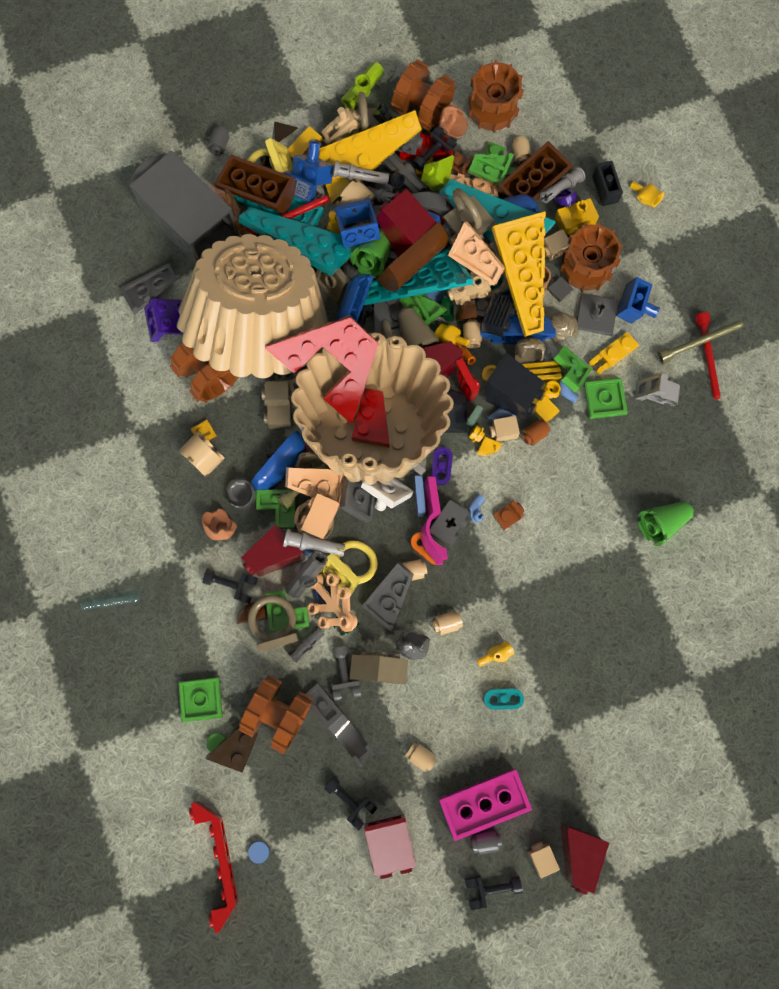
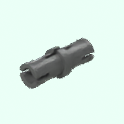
(306, 643)

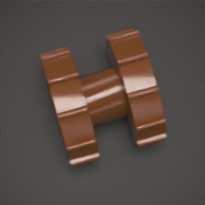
(500, 82)
(414, 90)
(598, 244)
(208, 381)
(276, 714)

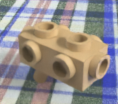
(343, 126)
(467, 293)

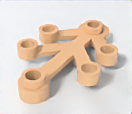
(346, 619)

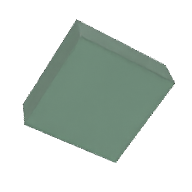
(474, 416)

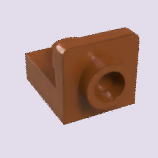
(461, 163)
(509, 514)

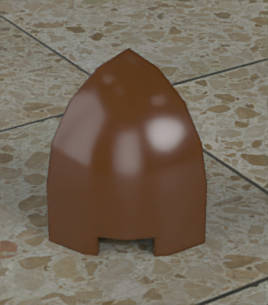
(466, 311)
(243, 614)

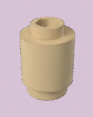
(521, 150)
(472, 331)
(417, 568)
(447, 623)
(421, 757)

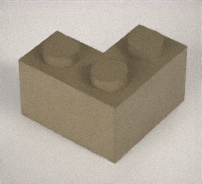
(279, 405)
(379, 668)

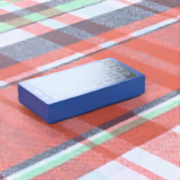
(305, 189)

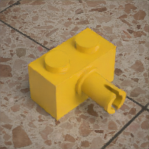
(572, 217)

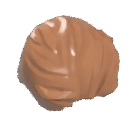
(453, 121)
(218, 525)

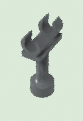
(340, 653)

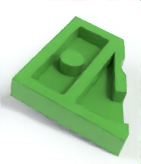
(490, 167)
(424, 306)

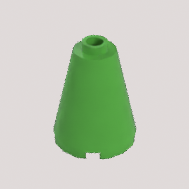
(372, 256)
(664, 521)

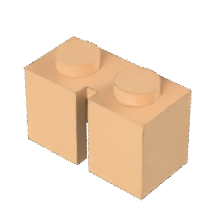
(319, 517)

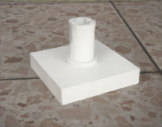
(388, 494)

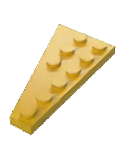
(368, 148)
(523, 256)

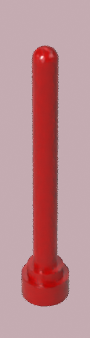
(300, 210)
(703, 320)

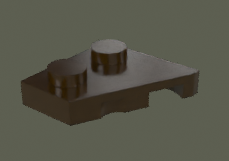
(233, 750)

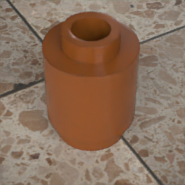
(535, 432)

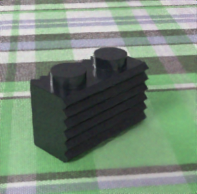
(607, 183)
(498, 315)

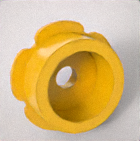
(555, 389)
(476, 434)

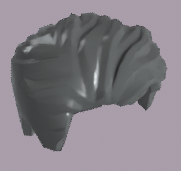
(241, 493)
(413, 645)

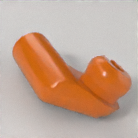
(467, 356)

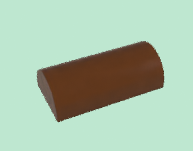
(536, 173)
(257, 184)
(414, 258)

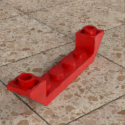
(201, 814)

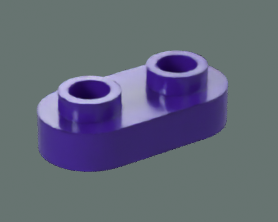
(566, 198)
(442, 466)

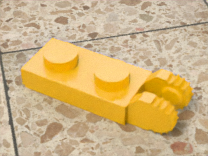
(615, 352)

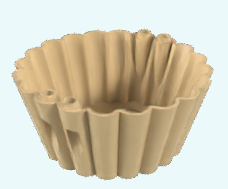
(249, 297)
(414, 410)

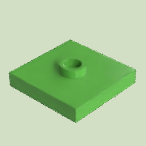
(605, 398)
(200, 699)

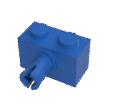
(311, 167)
(635, 301)

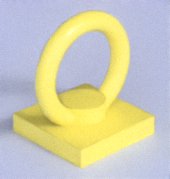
(278, 153)
(346, 576)

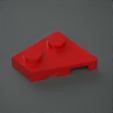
(468, 384)

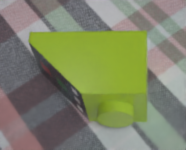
(437, 172)

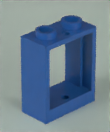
(346, 216)

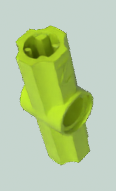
(364, 83)

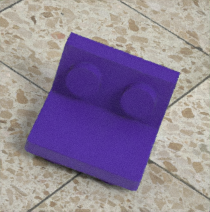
(162, 317)

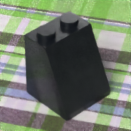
(514, 388)

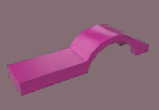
(433, 511)

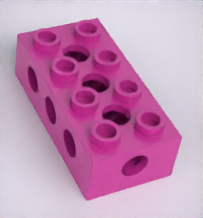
(496, 812)

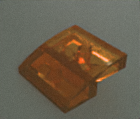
(232, 203)

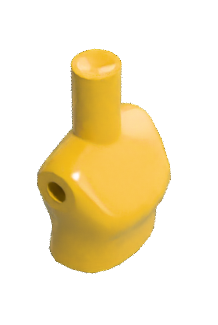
(648, 194)
(332, 224)
(450, 333)
(497, 653)

